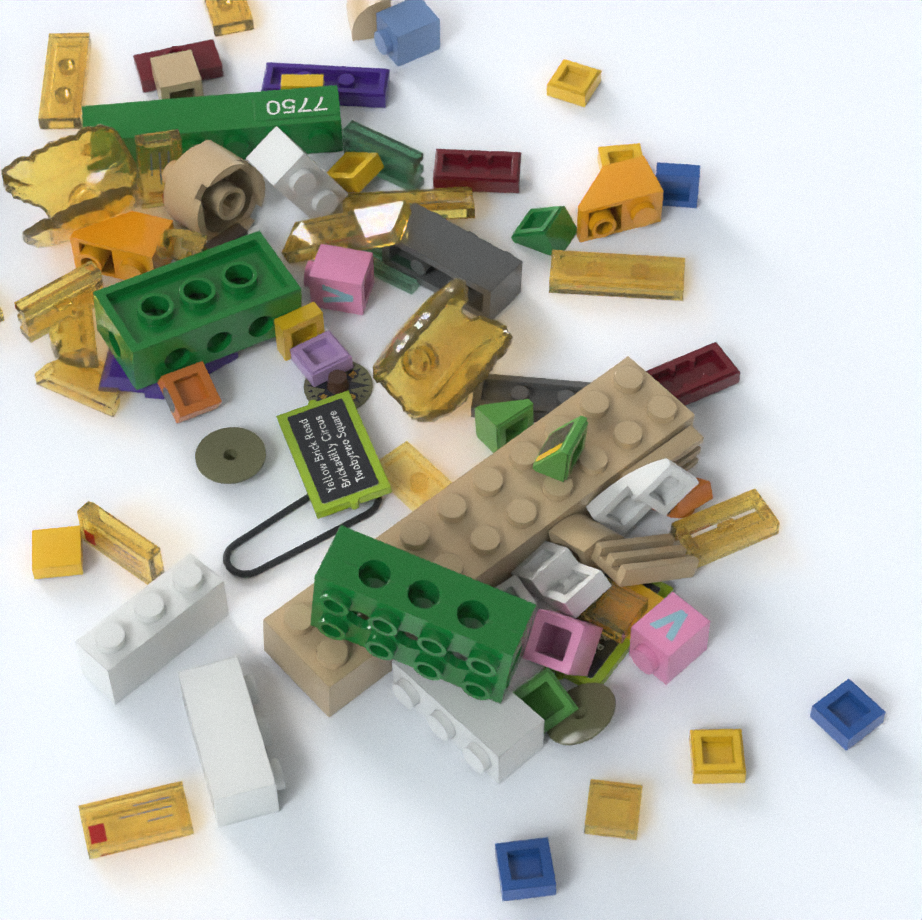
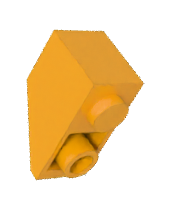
(619, 200)
(121, 244)

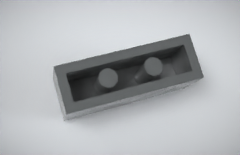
(446, 252)

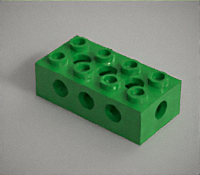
(195, 308)
(428, 601)

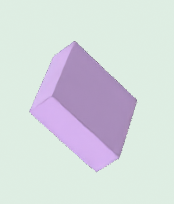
(320, 357)

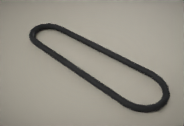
(268, 565)

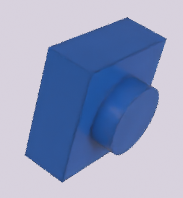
(679, 184)
(847, 714)
(525, 869)

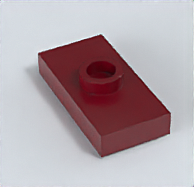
(204, 53)
(478, 170)
(697, 374)

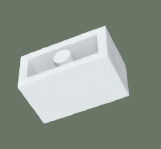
(296, 175)

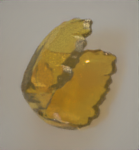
(75, 183)
(440, 355)

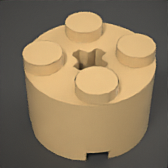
(212, 189)

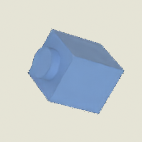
(407, 31)

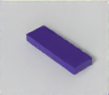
(355, 84)

